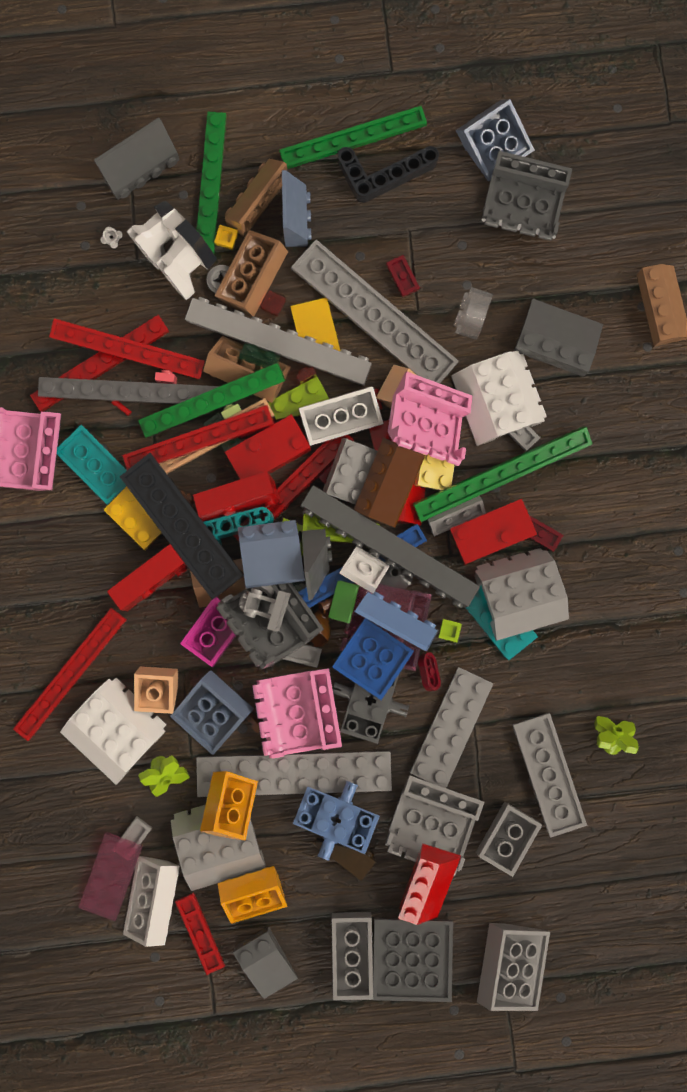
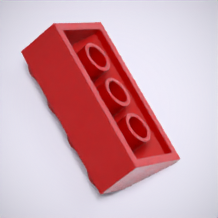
(428, 884)

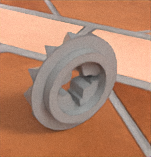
(214, 275)

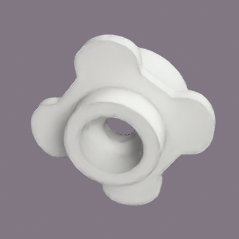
(109, 231)

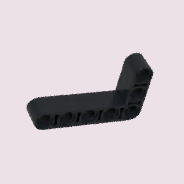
(385, 175)

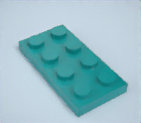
(93, 464)
(509, 646)

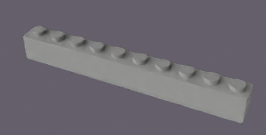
(282, 343)

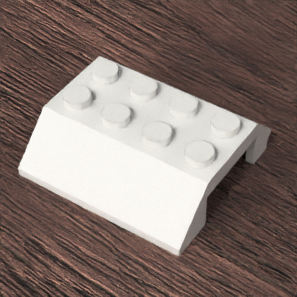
(500, 396)
(111, 730)

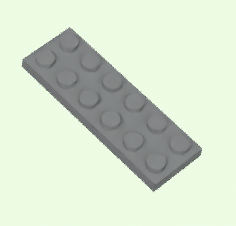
(451, 728)
(549, 775)

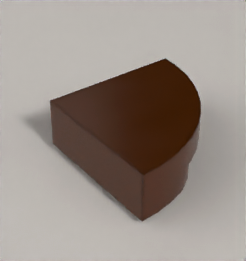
(254, 720)

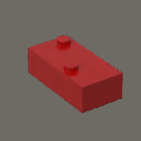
(269, 449)
(237, 497)
(493, 531)
(147, 578)

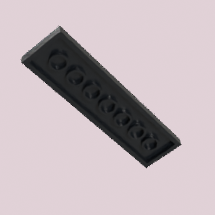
(182, 526)

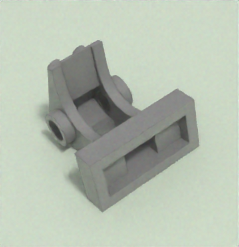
(250, 602)

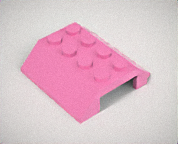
(428, 418)
(28, 449)
(297, 713)

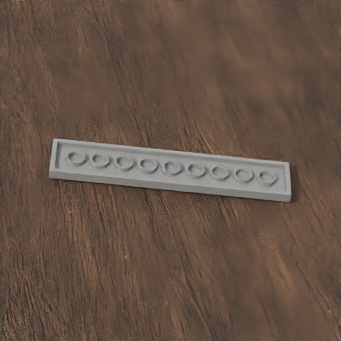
(373, 313)
(298, 771)

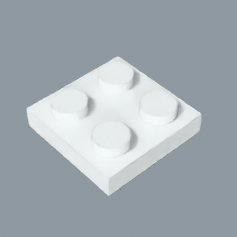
(364, 569)

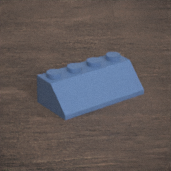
(396, 621)

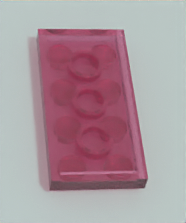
(110, 876)

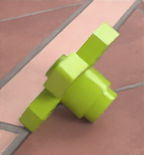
(616, 737)
(162, 774)

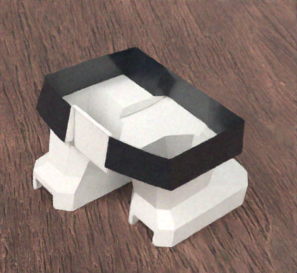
(185, 253)

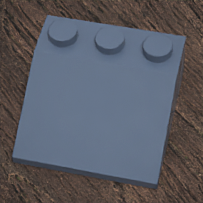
(492, 132)
(295, 211)
(271, 554)
(211, 712)

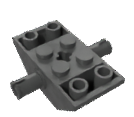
(364, 719)

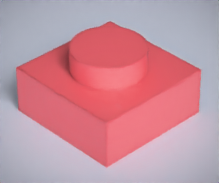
(165, 377)

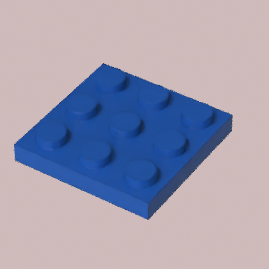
(373, 659)

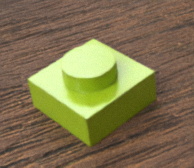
(449, 630)

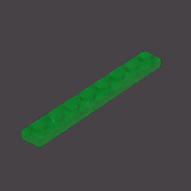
(353, 137)
(211, 177)
(212, 400)

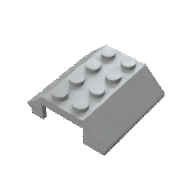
(523, 593)
(432, 817)
(212, 858)

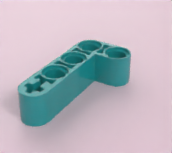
(235, 521)

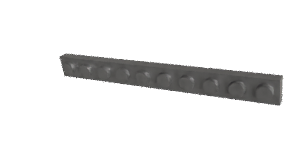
(119, 390)

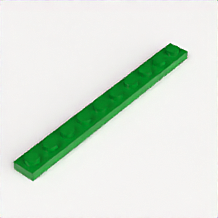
(502, 473)

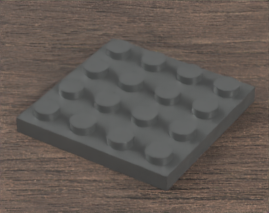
(412, 960)

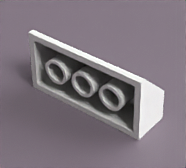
(340, 415)
(151, 901)

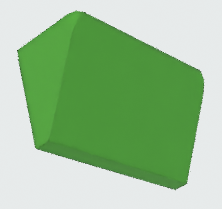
(343, 601)

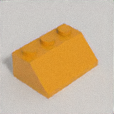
(229, 805)
(251, 895)

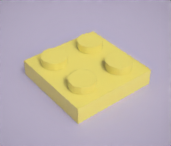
(434, 474)

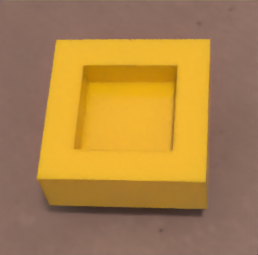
(226, 237)

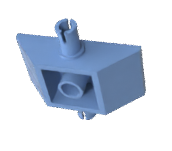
(318, 815)

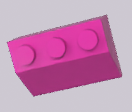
(209, 635)

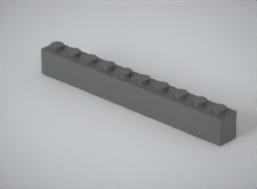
(390, 547)

